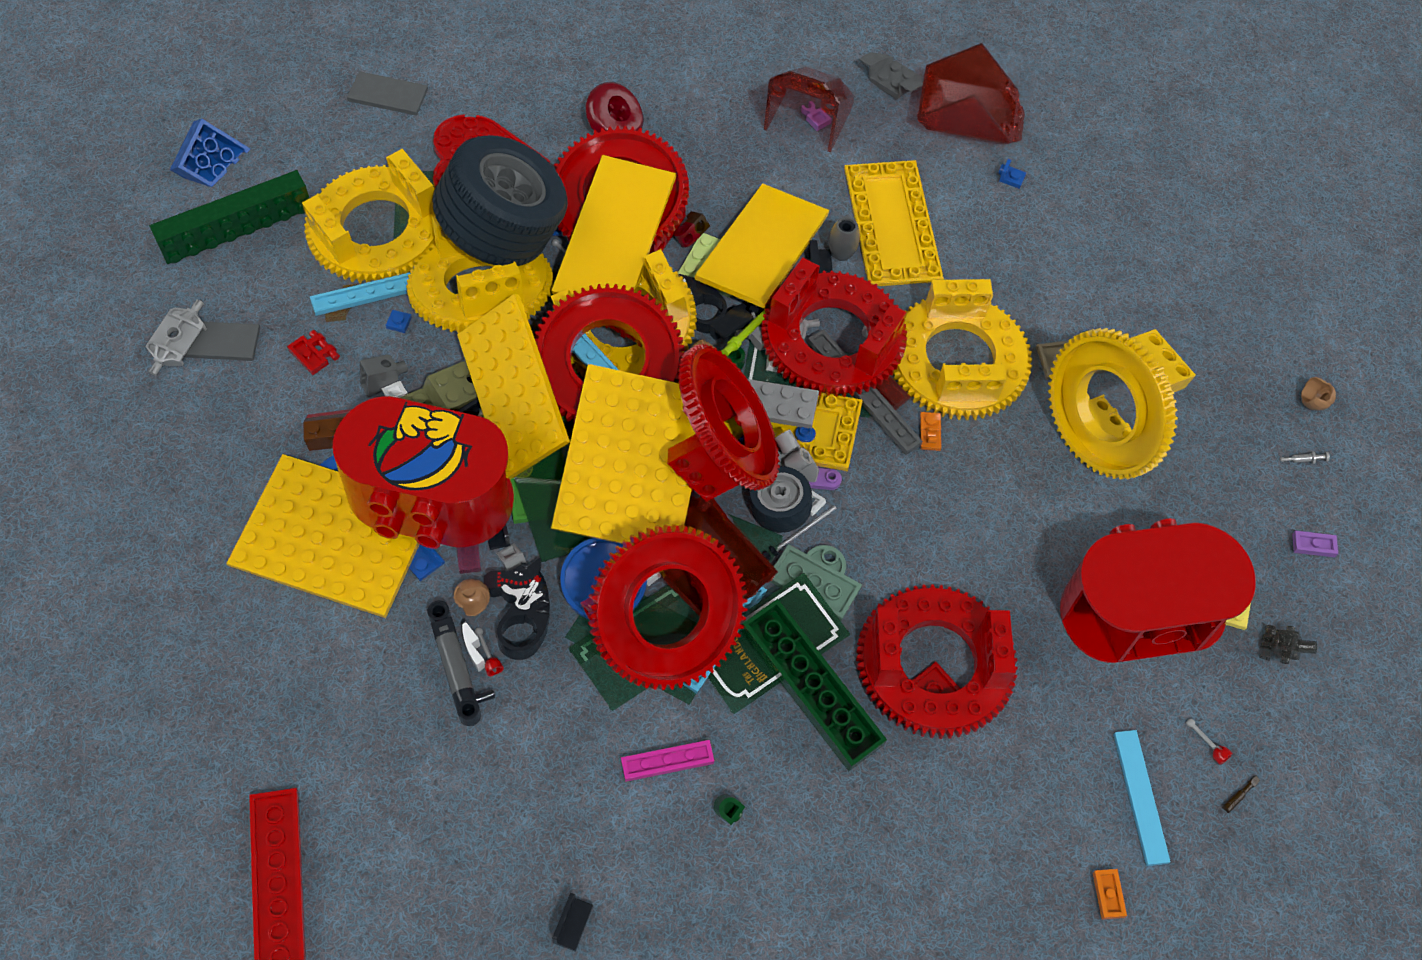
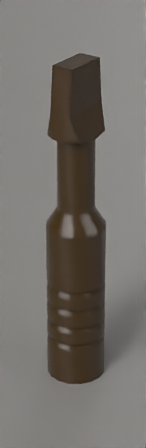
(1240, 794)

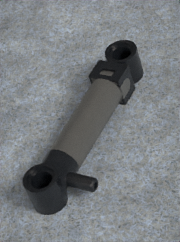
(455, 665)

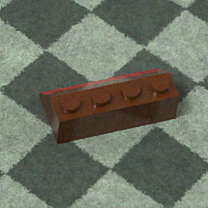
(320, 429)

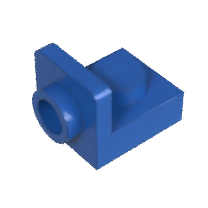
(1011, 175)

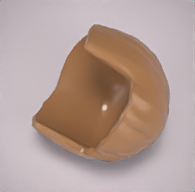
(1318, 394)
(472, 596)

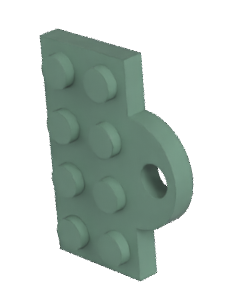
(826, 576)

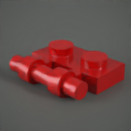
(309, 356)

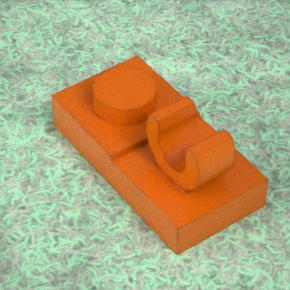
(930, 431)

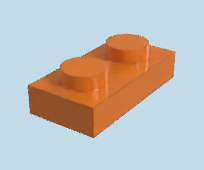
(1109, 894)

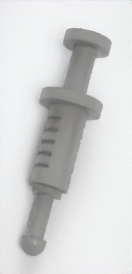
(1312, 457)

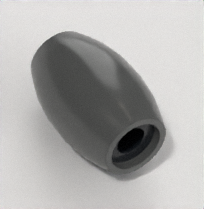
(844, 238)

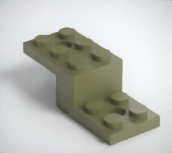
(446, 388)

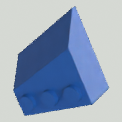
(206, 154)

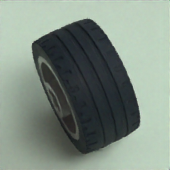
(784, 503)

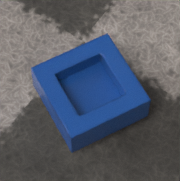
(398, 321)

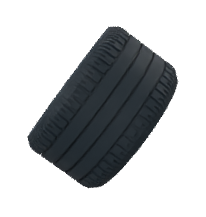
(499, 200)

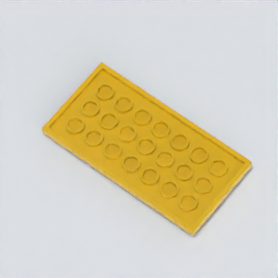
(513, 384)

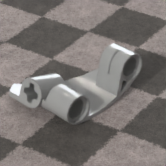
(795, 457)

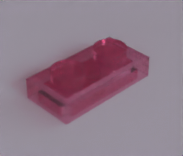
(469, 559)

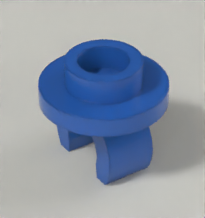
(805, 434)

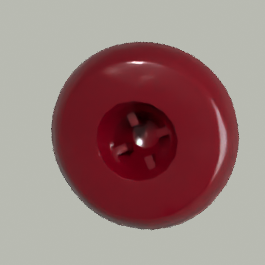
(613, 106)

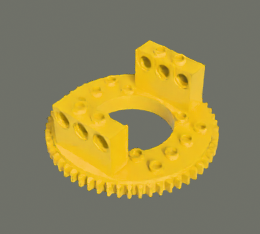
(326, 212)
(664, 286)
(477, 291)
(963, 387)
(1092, 425)

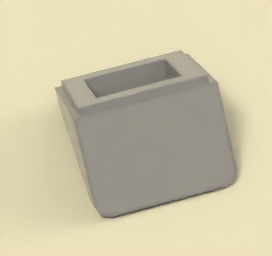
(511, 557)

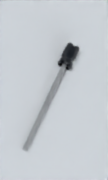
(774, 551)

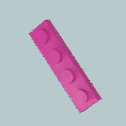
(667, 760)

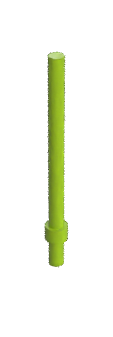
(735, 342)

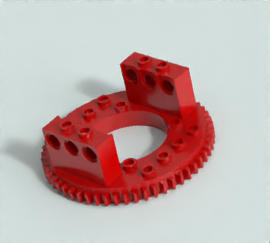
(581, 163)
(808, 291)
(613, 308)
(713, 458)
(614, 596)
(983, 630)

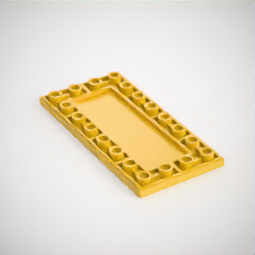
(893, 223)
(615, 226)
(762, 245)
(834, 426)

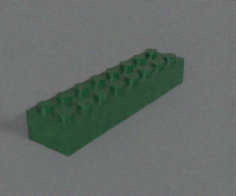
(230, 217)
(813, 685)

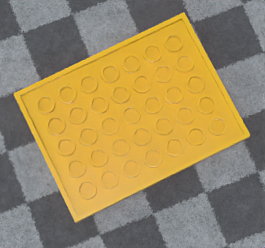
(618, 458)
(316, 544)

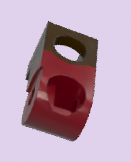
(691, 229)

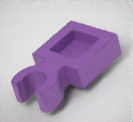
(816, 117)

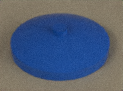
(582, 567)

